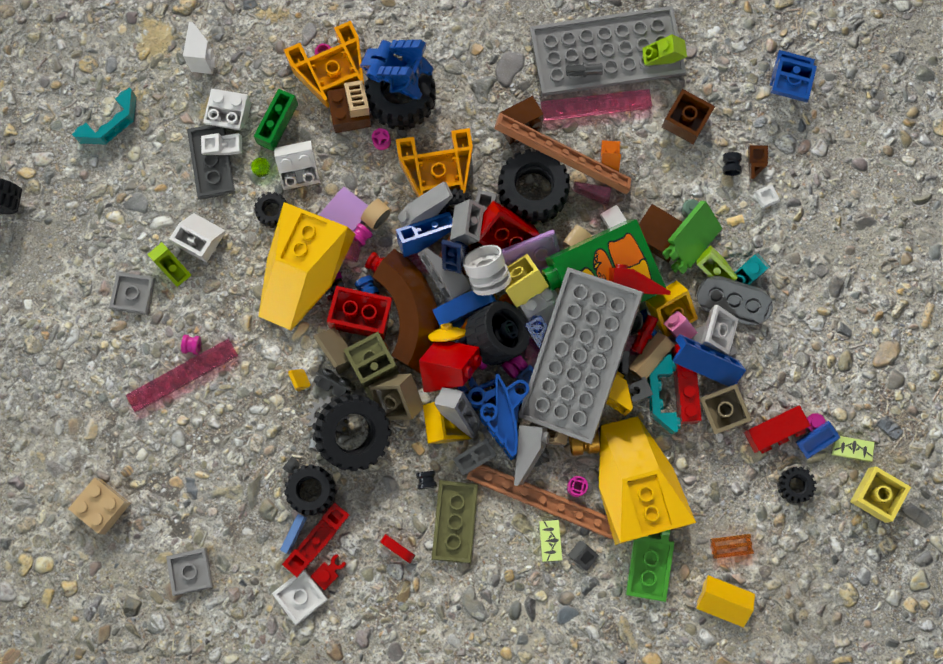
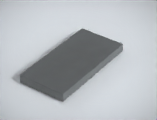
(211, 172)

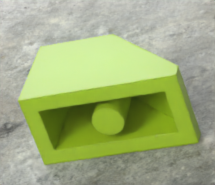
(169, 264)
(715, 265)

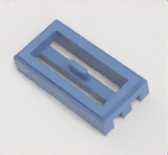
(293, 534)

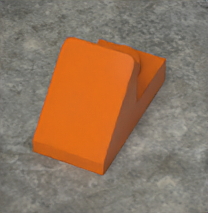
(610, 154)

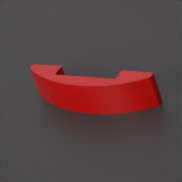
(316, 540)

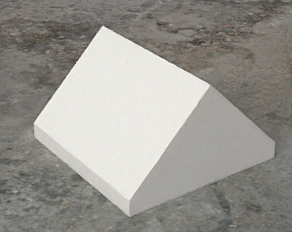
(719, 330)

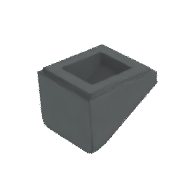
(583, 555)

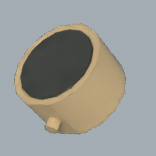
(376, 214)

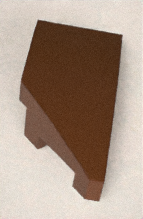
(757, 159)

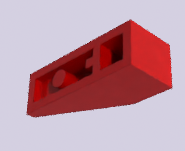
(635, 280)

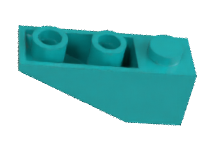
(752, 270)

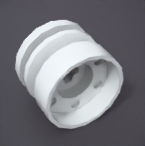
(487, 270)

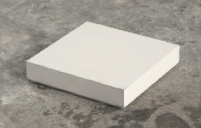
(300, 597)

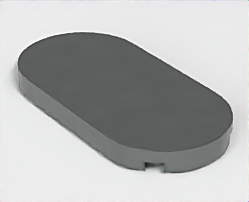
(741, 300)

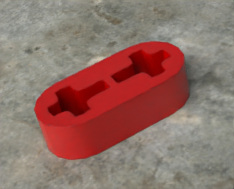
(397, 548)

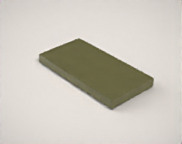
(454, 522)

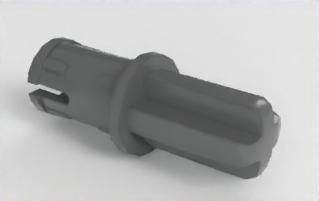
(583, 70)

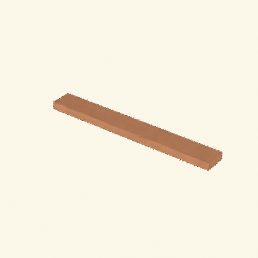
(563, 153)
(541, 500)

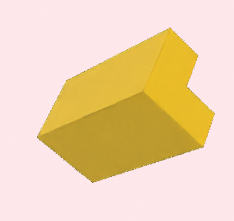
(726, 601)

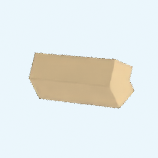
(651, 356)

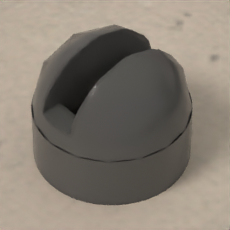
(290, 464)

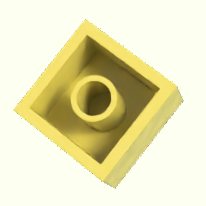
(525, 281)
(880, 494)

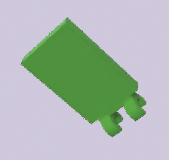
(692, 237)
(650, 567)

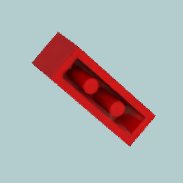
(777, 430)

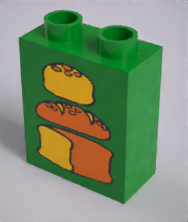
(597, 254)

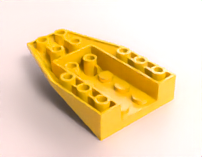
(301, 264)
(638, 483)

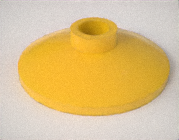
(446, 333)

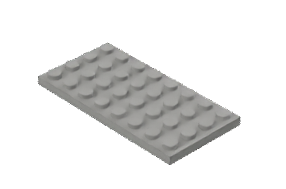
(608, 40)
(580, 355)

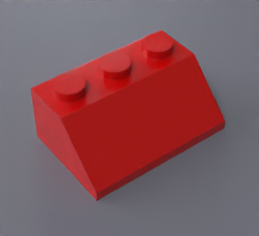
(504, 228)
(359, 312)

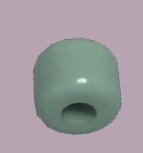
(688, 206)

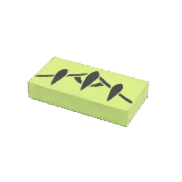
(853, 449)
(550, 540)

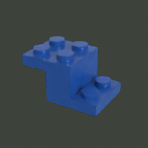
(793, 76)

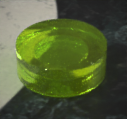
(260, 167)

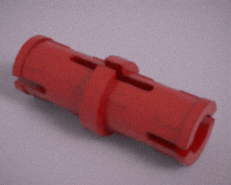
(644, 334)

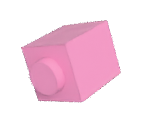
(679, 324)

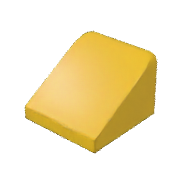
(299, 379)

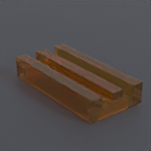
(748, 543)

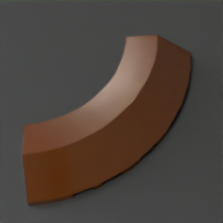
(414, 307)

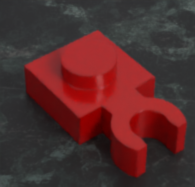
(326, 574)

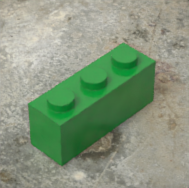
(276, 119)

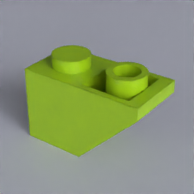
(665, 51)

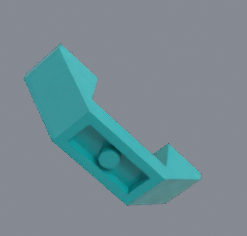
(106, 132)
(668, 421)

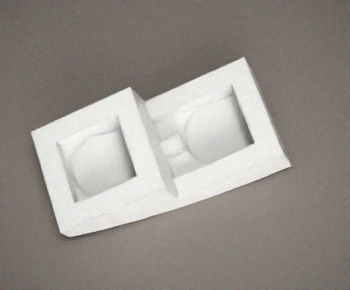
(221, 145)

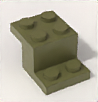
(371, 361)

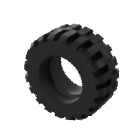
(401, 114)
(540, 164)
(373, 445)

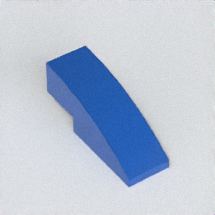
(462, 307)

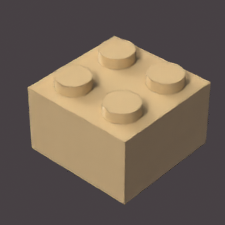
(99, 506)

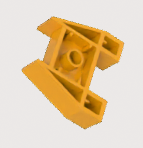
(329, 68)
(432, 168)

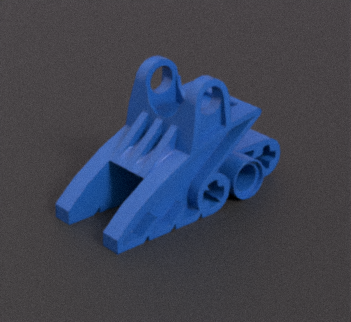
(403, 74)
(505, 411)

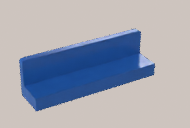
(708, 361)

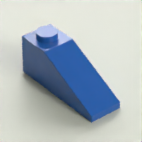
(423, 233)

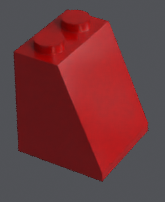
(448, 365)

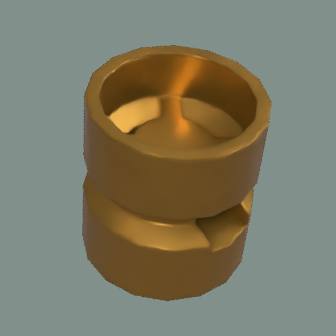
(579, 447)

